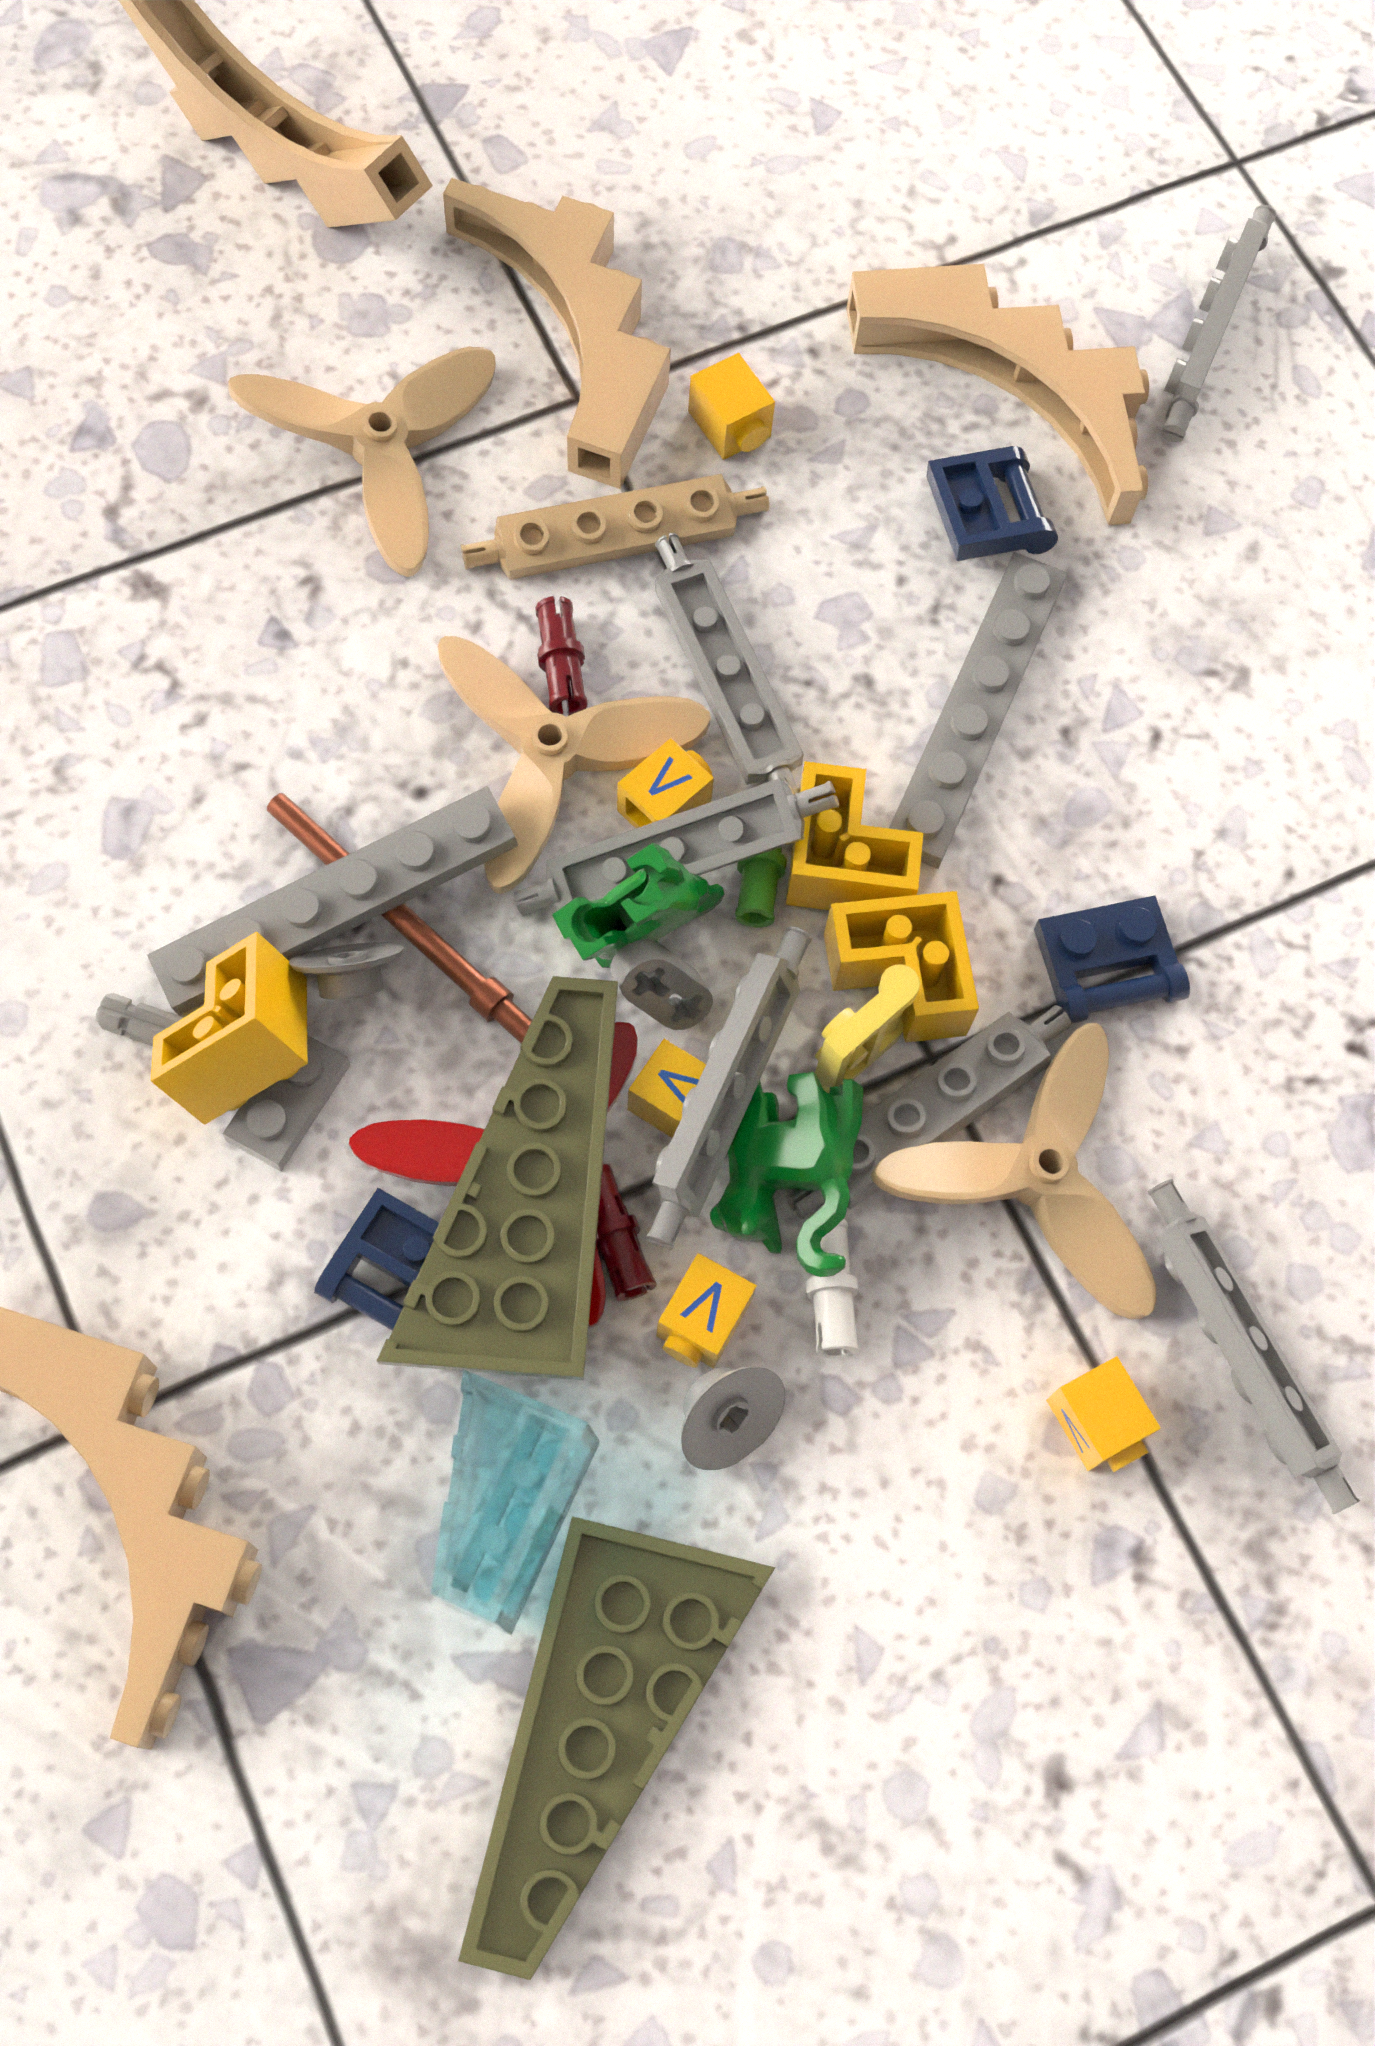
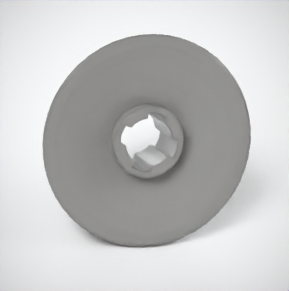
(348, 969)
(730, 1415)

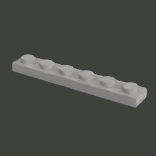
(978, 704)
(343, 892)

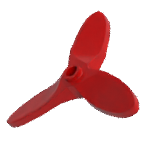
(439, 1150)

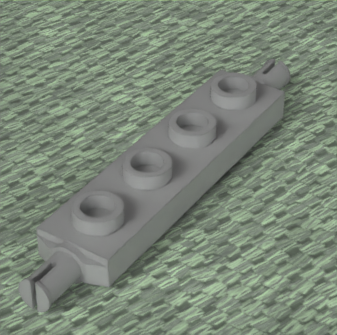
(1207, 334)
(726, 667)
(697, 838)
(726, 1086)
(946, 1097)
(1257, 1362)

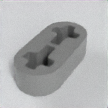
(670, 977)

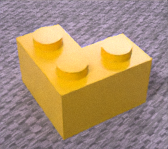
(847, 859)
(913, 932)
(240, 1038)

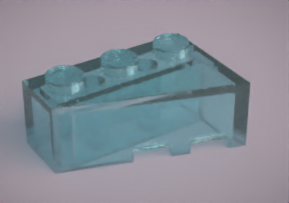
(506, 1499)

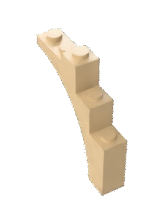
(342, 170)
(566, 262)
(957, 321)
(149, 1480)

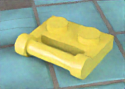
(861, 1037)

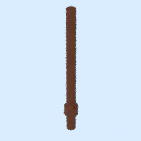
(487, 996)

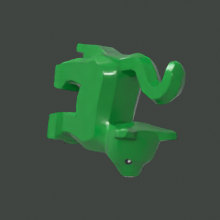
(638, 908)
(793, 1154)

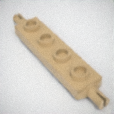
(613, 526)

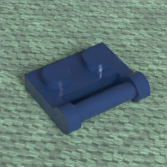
(974, 509)
(1105, 942)
(388, 1238)

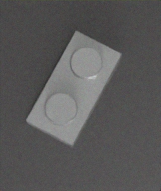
(281, 1115)

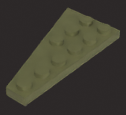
(520, 1232)
(612, 1681)

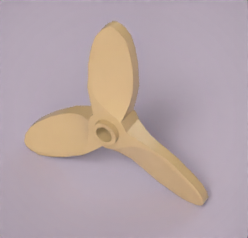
(380, 437)
(556, 746)
(1044, 1175)

